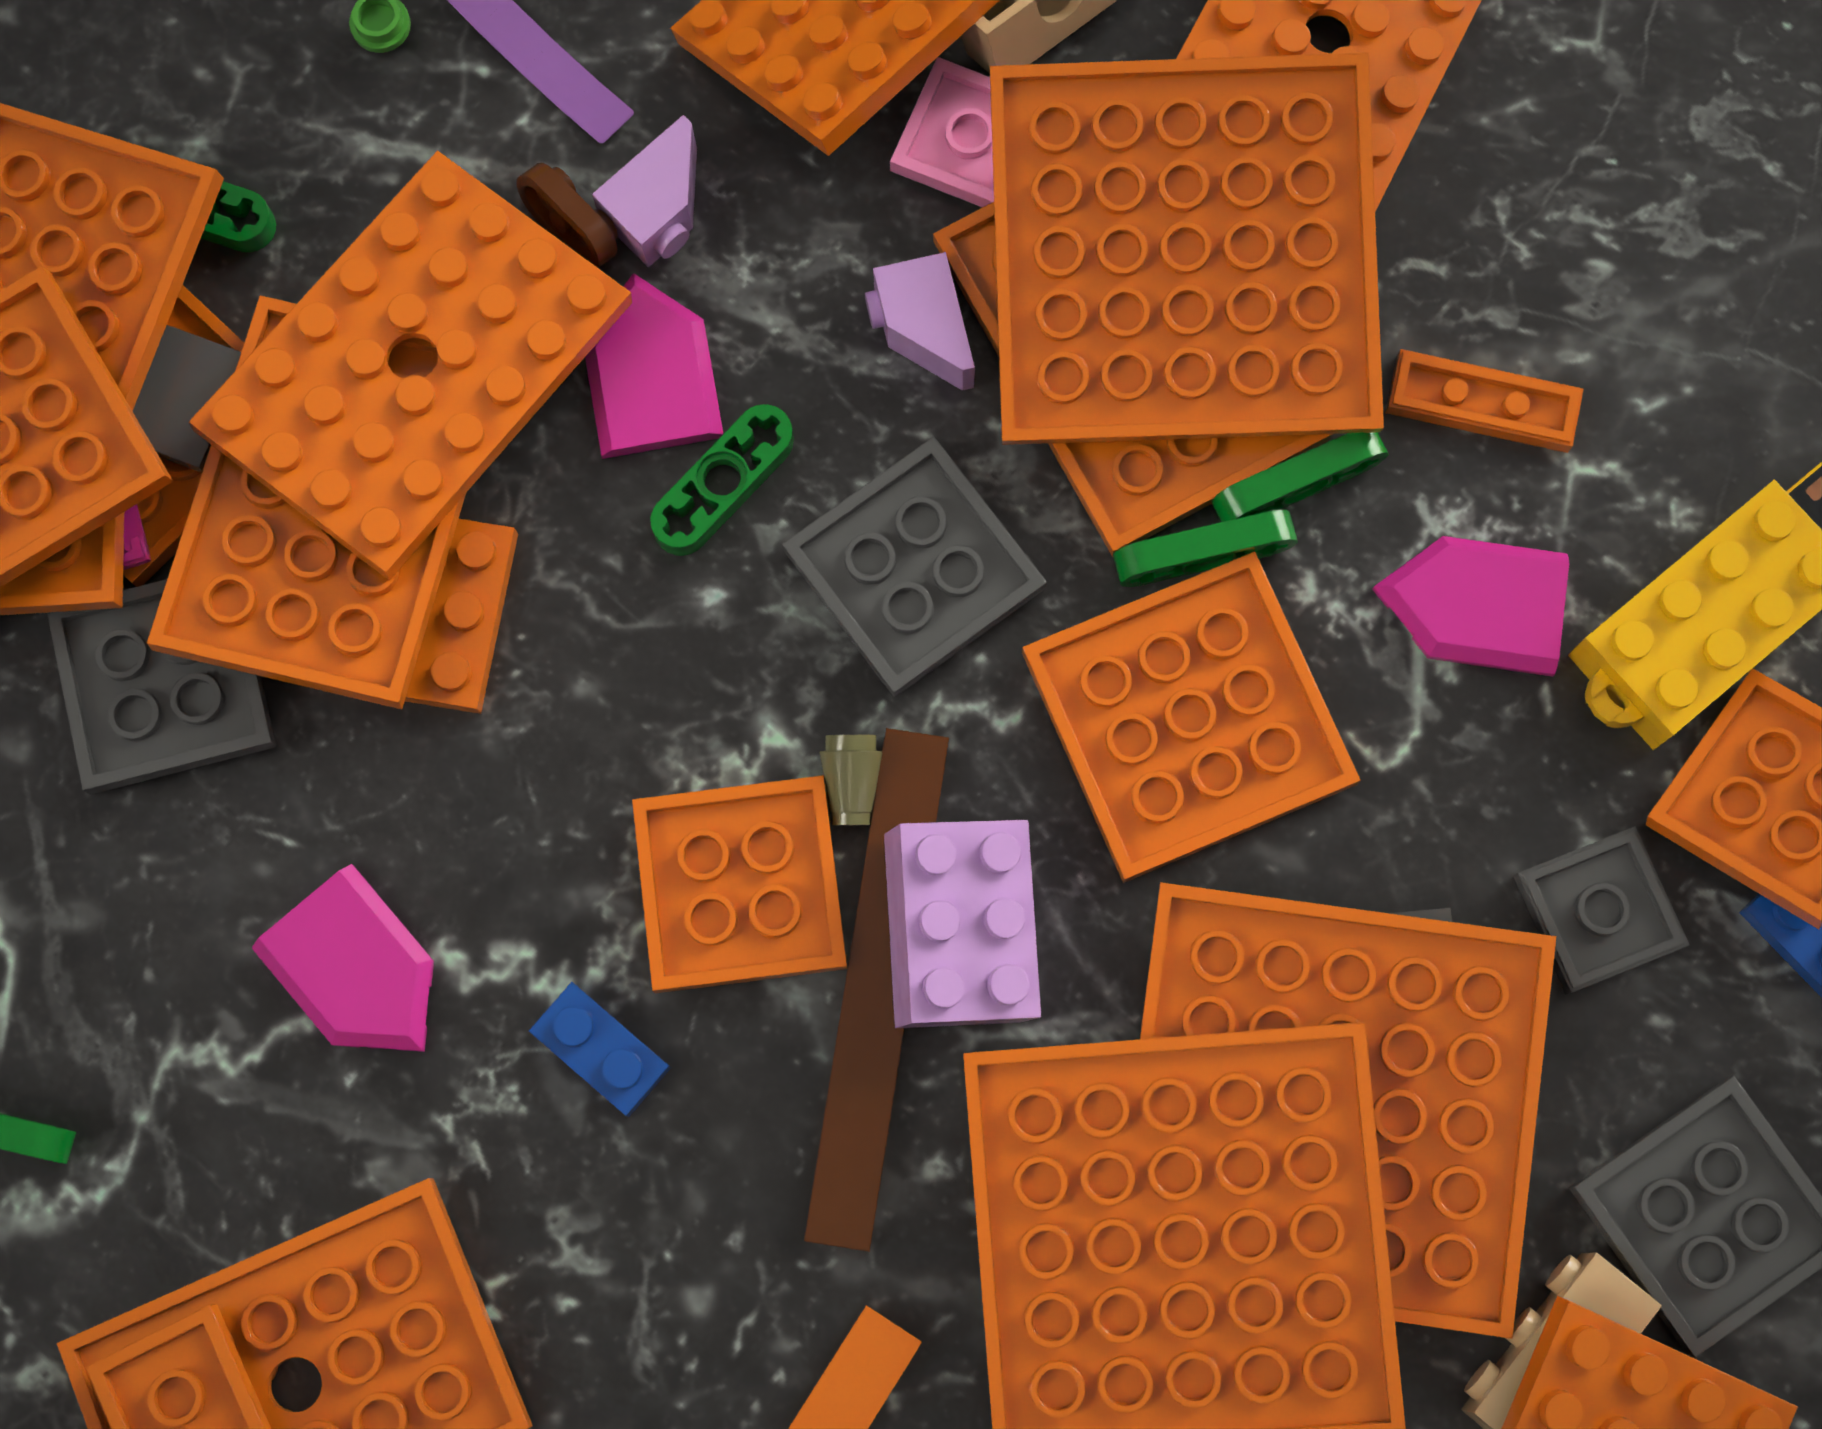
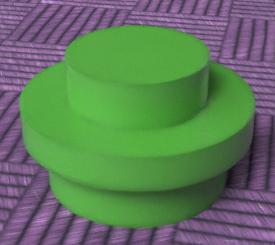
(379, 24)

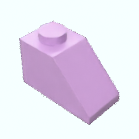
(654, 195)
(923, 317)

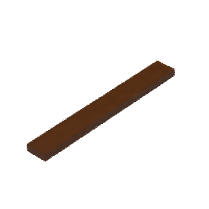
(866, 1040)

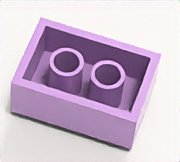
(962, 923)

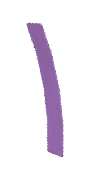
(547, 65)

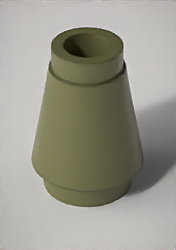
(851, 777)

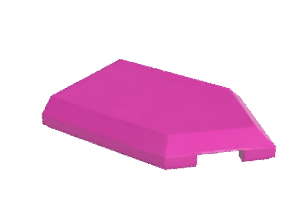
(653, 377)
(1482, 603)
(352, 966)

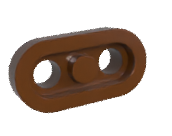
(566, 215)

